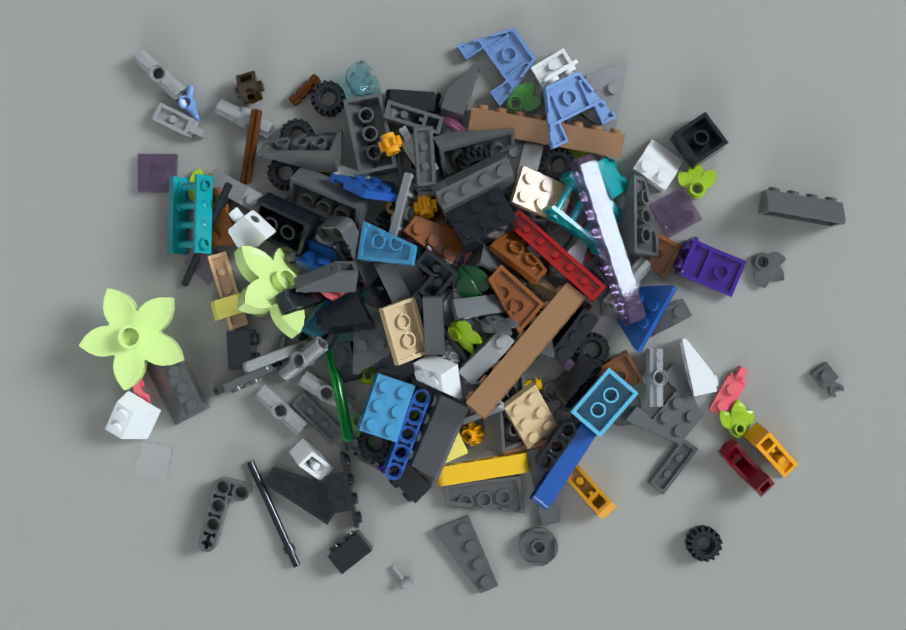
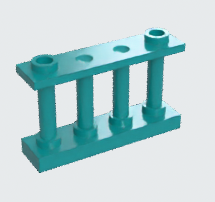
(179, 215)
(569, 223)

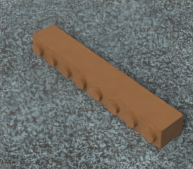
(535, 130)
(525, 351)

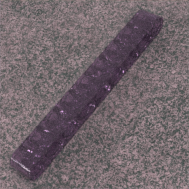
(608, 239)

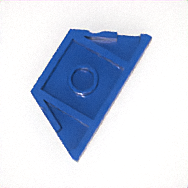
(367, 188)
(655, 301)

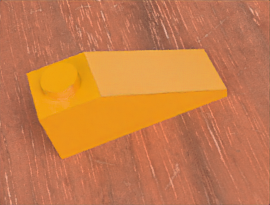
(770, 449)
(591, 493)

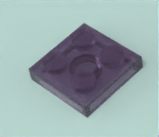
(155, 172)
(675, 212)

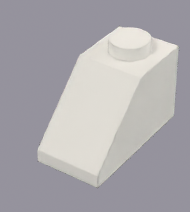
(311, 459)

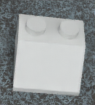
(657, 165)
(439, 374)
(132, 417)

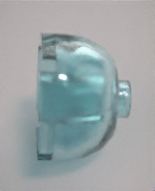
(360, 81)

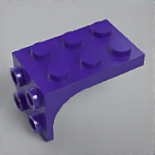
(709, 266)

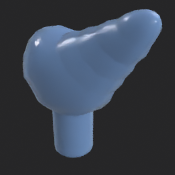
(188, 103)

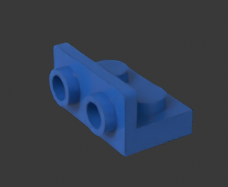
(316, 256)

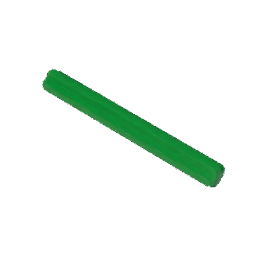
(340, 398)

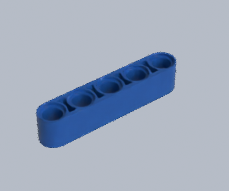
(406, 442)
(555, 479)

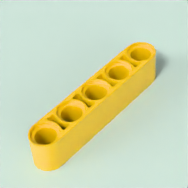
(483, 469)

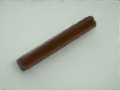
(251, 145)

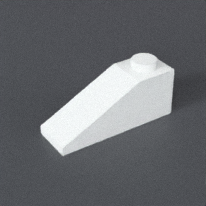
(698, 374)

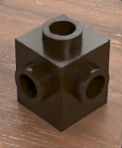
(249, 87)

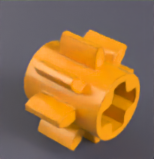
(390, 144)
(425, 206)
(472, 433)

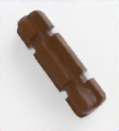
(304, 90)

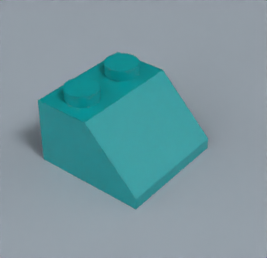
(613, 181)

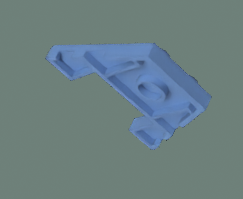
(508, 55)
(568, 98)

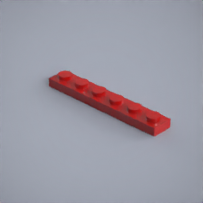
(558, 257)

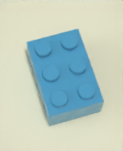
(385, 407)

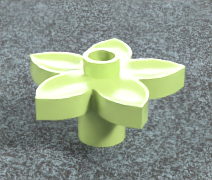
(267, 279)
(134, 336)

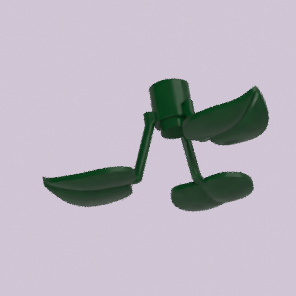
(470, 283)

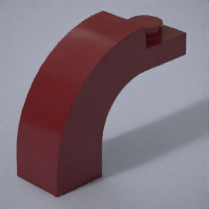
(745, 467)

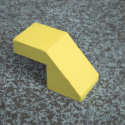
(225, 307)

